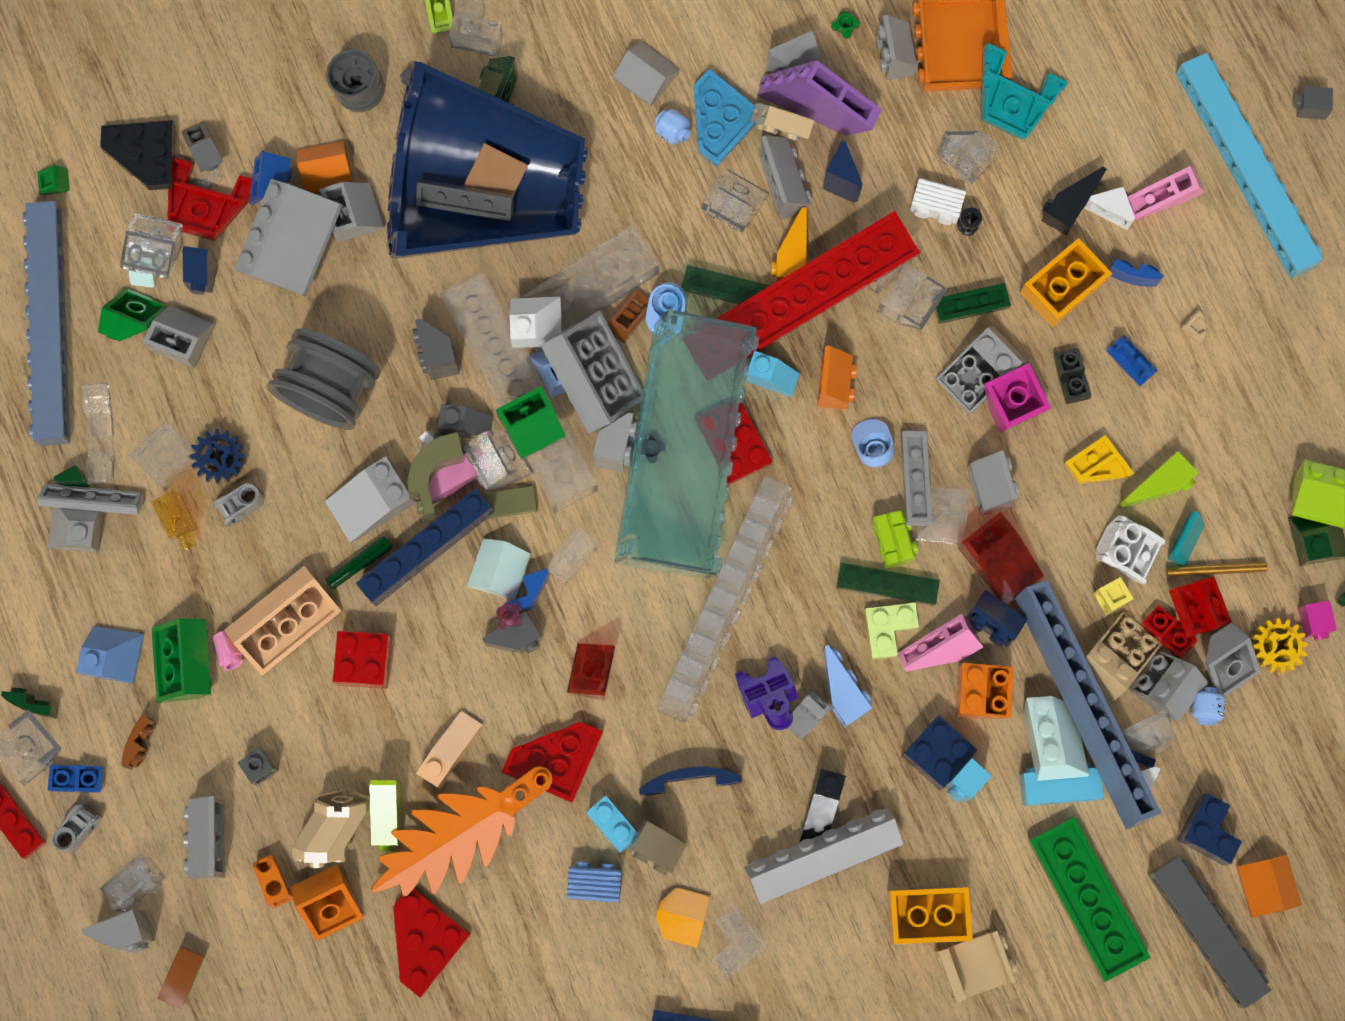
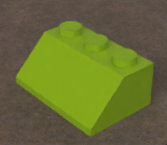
(1319, 493)

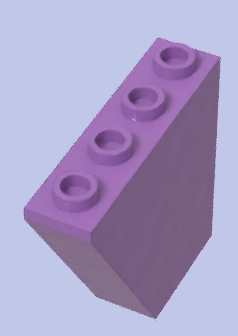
(820, 96)

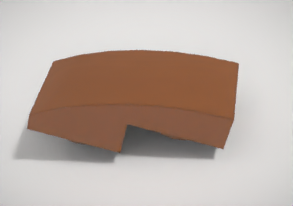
(133, 751)
(181, 977)

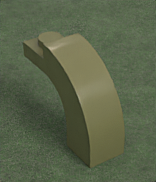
(430, 459)

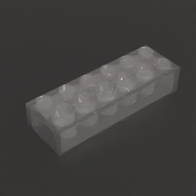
(599, 278)

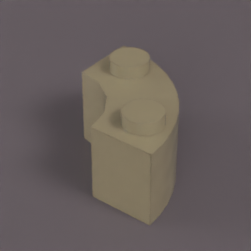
(657, 847)

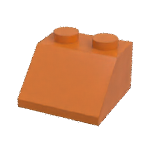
(836, 379)
(326, 902)

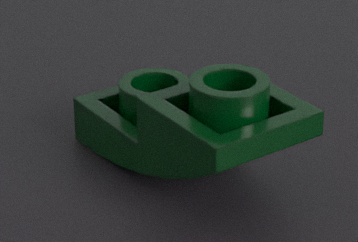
(25, 701)

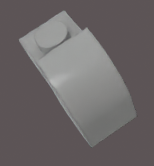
(808, 715)

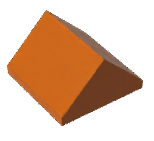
(323, 166)
(1269, 886)

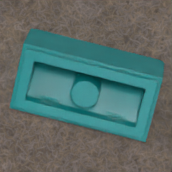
(1186, 539)

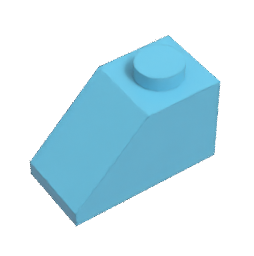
(772, 374)

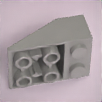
(979, 363)

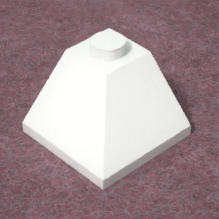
(534, 320)

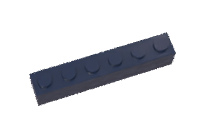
(425, 547)

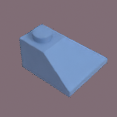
(110, 655)

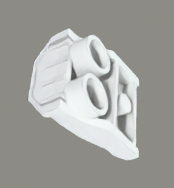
(1129, 548)

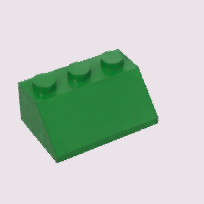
(181, 660)

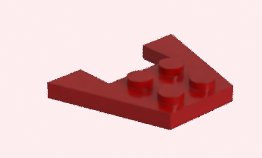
(204, 210)

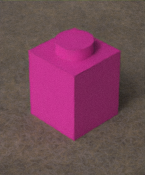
(1317, 620)

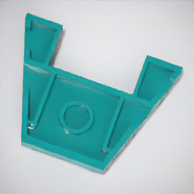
(1009, 104)

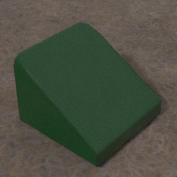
(72, 477)

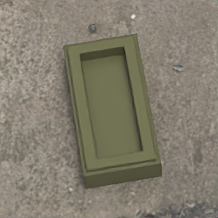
(511, 502)

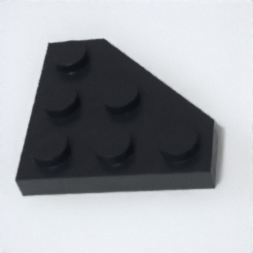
(143, 151)

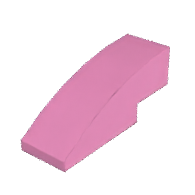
(451, 480)

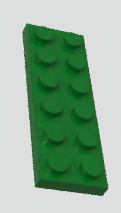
(1089, 899)

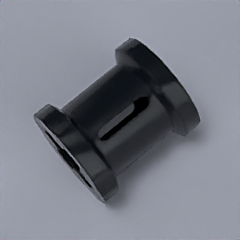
(975, 218)

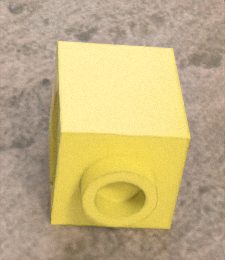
(1113, 596)

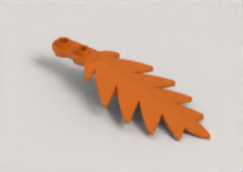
(457, 835)

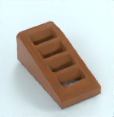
(621, 328)

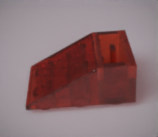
(1001, 558)

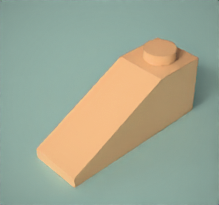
(449, 750)

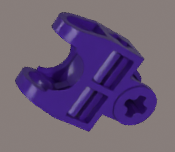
(769, 694)

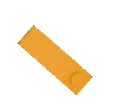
(793, 249)

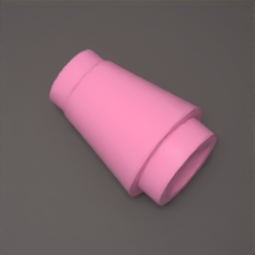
(227, 653)

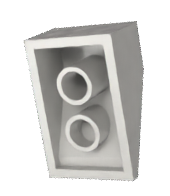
(369, 500)

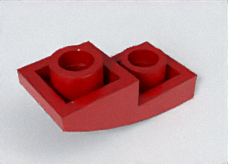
(1168, 632)

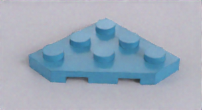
(721, 117)

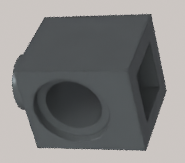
(257, 766)

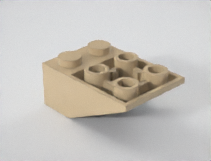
(1121, 655)

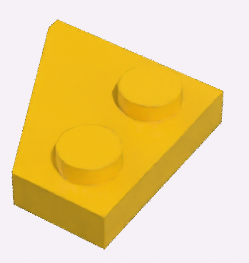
(1098, 463)

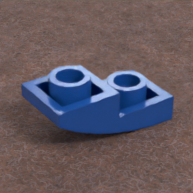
(1145, 276)
(75, 778)

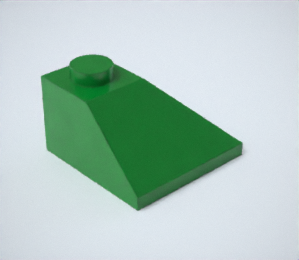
(128, 315)

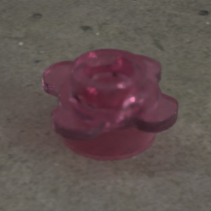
(506, 610)

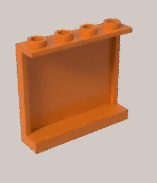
(954, 39)

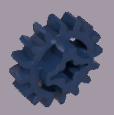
(226, 452)

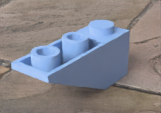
(844, 695)

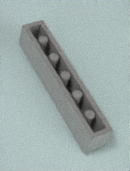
(823, 855)

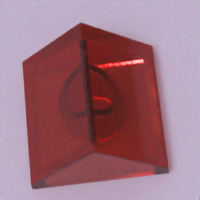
(591, 670)

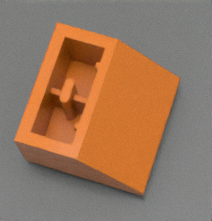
(984, 691)

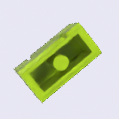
(894, 539)

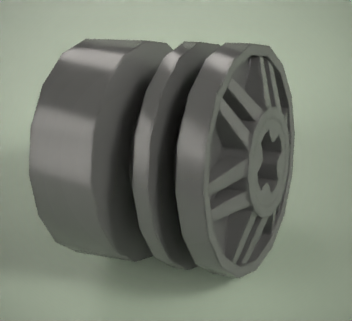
(347, 71)

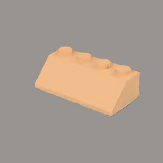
(282, 620)

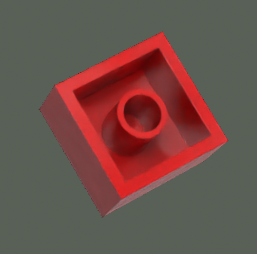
(362, 659)

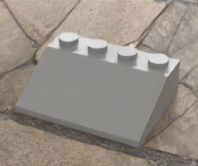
(288, 237)
(593, 371)

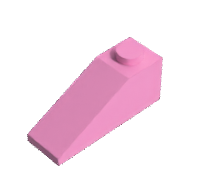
(1166, 193)
(944, 645)

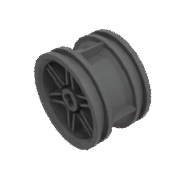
(324, 379)

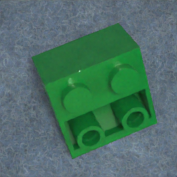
(530, 422)

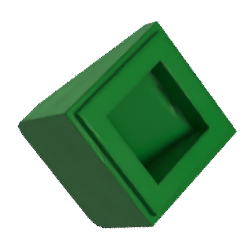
(53, 180)

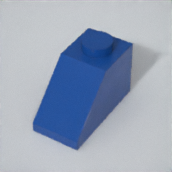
(268, 167)

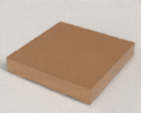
(496, 171)

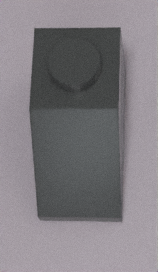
(202, 147)
(464, 420)
(515, 638)

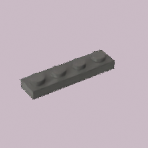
(465, 200)

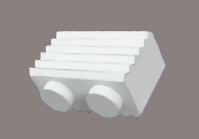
(937, 201)

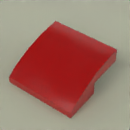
(1200, 607)

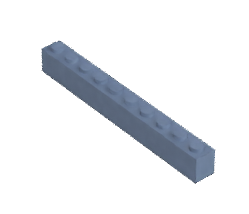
(46, 323)
(1087, 705)

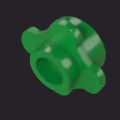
(849, 19)

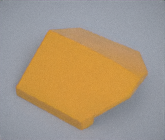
(682, 916)

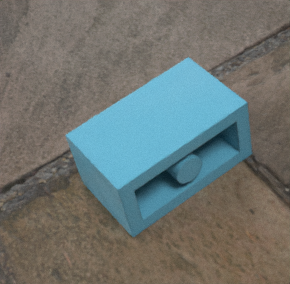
(967, 781)
(612, 824)

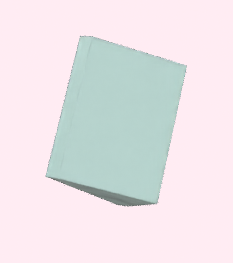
(499, 568)

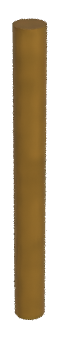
(1216, 569)

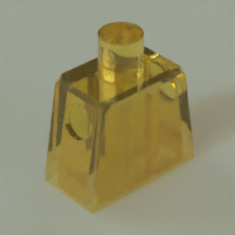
(169, 510)

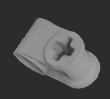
(237, 505)
(76, 827)

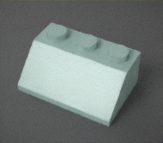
(1053, 739)

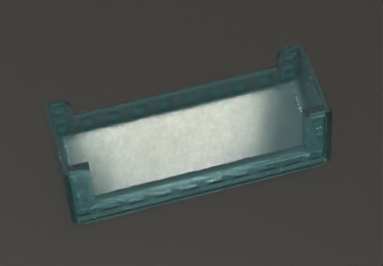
(692, 413)

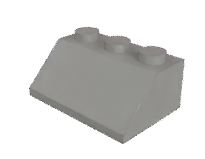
(783, 176)
(205, 838)

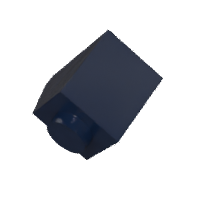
(198, 270)

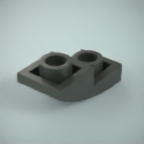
(1071, 376)

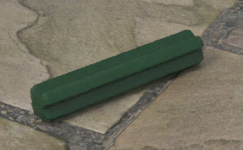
(358, 562)

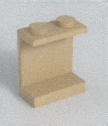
(976, 966)

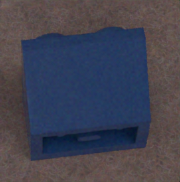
(996, 619)

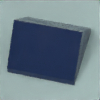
(843, 176)

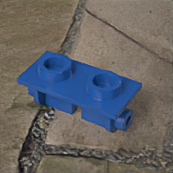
(1131, 360)

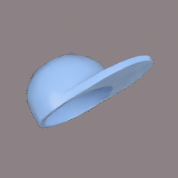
(665, 297)
(873, 443)

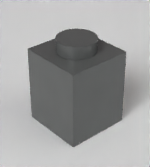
(1314, 102)

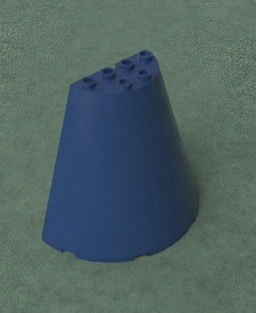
(439, 141)

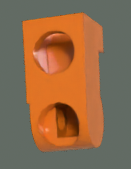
(272, 881)

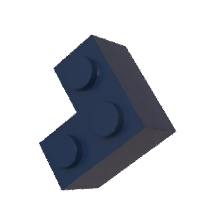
(1203, 832)

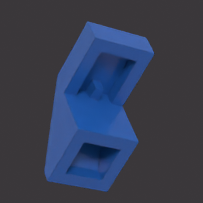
(534, 584)

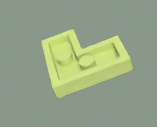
(883, 623)

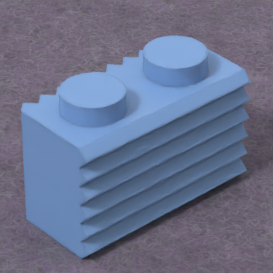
(594, 883)

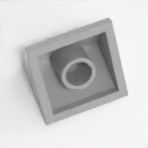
(645, 73)

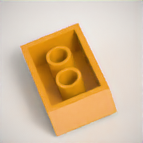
(1065, 283)
(929, 915)

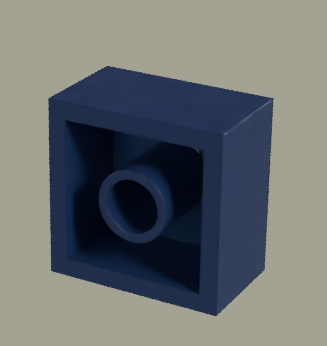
(939, 752)

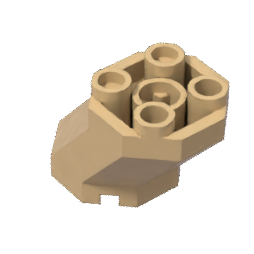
(330, 828)

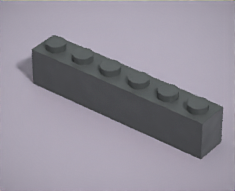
(1209, 932)

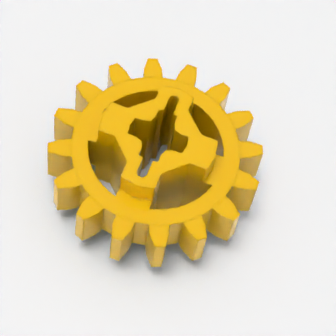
(1287, 651)

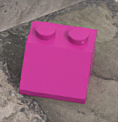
(1015, 398)

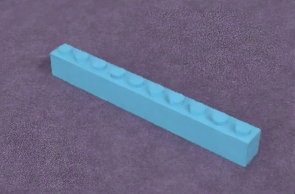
(1249, 166)

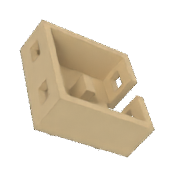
(789, 124)

